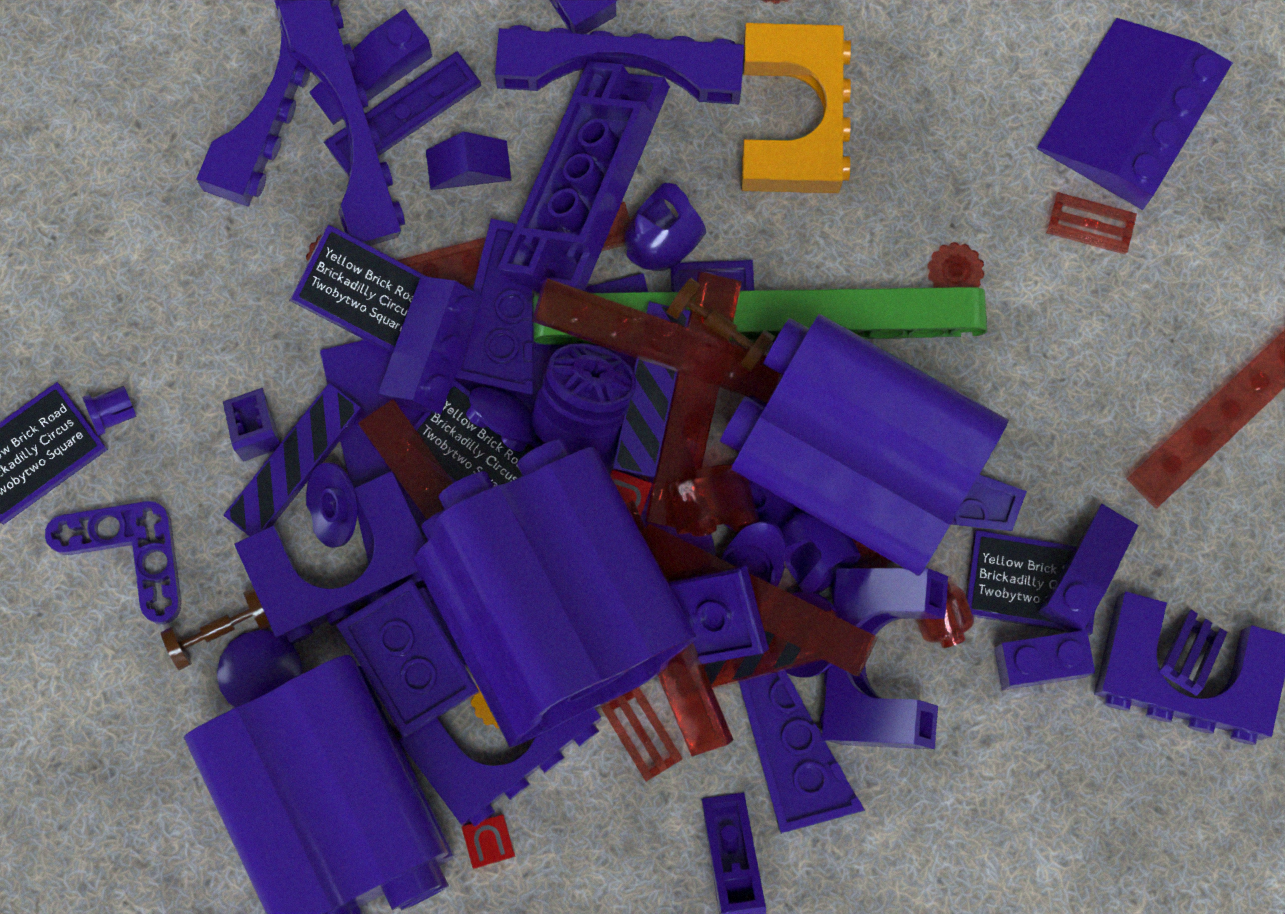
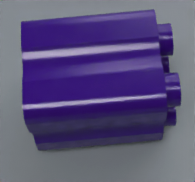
(863, 441)
(549, 590)
(322, 797)

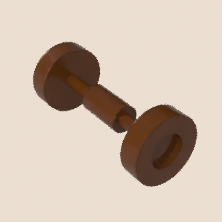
(719, 324)
(177, 648)

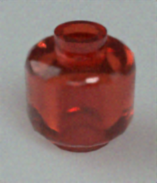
(956, 622)

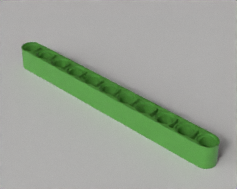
(866, 312)

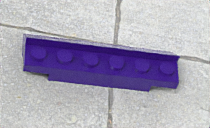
(584, 177)

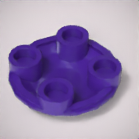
(502, 415)
(255, 666)

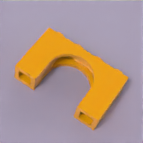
(818, 59)

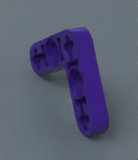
(129, 534)

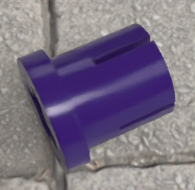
(109, 409)

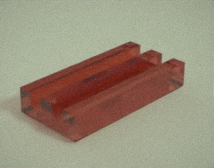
(1087, 237)
(661, 765)

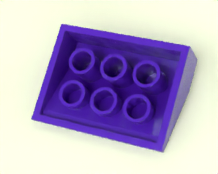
(1134, 109)

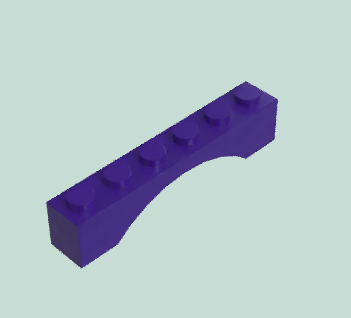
(315, 42)
(536, 58)
(239, 157)

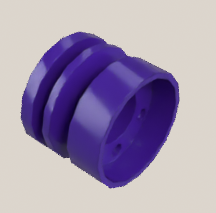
(583, 398)

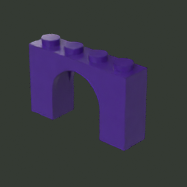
(297, 606)
(1132, 675)
(852, 708)
(473, 787)

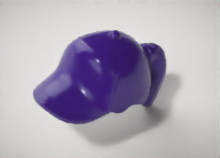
(761, 549)

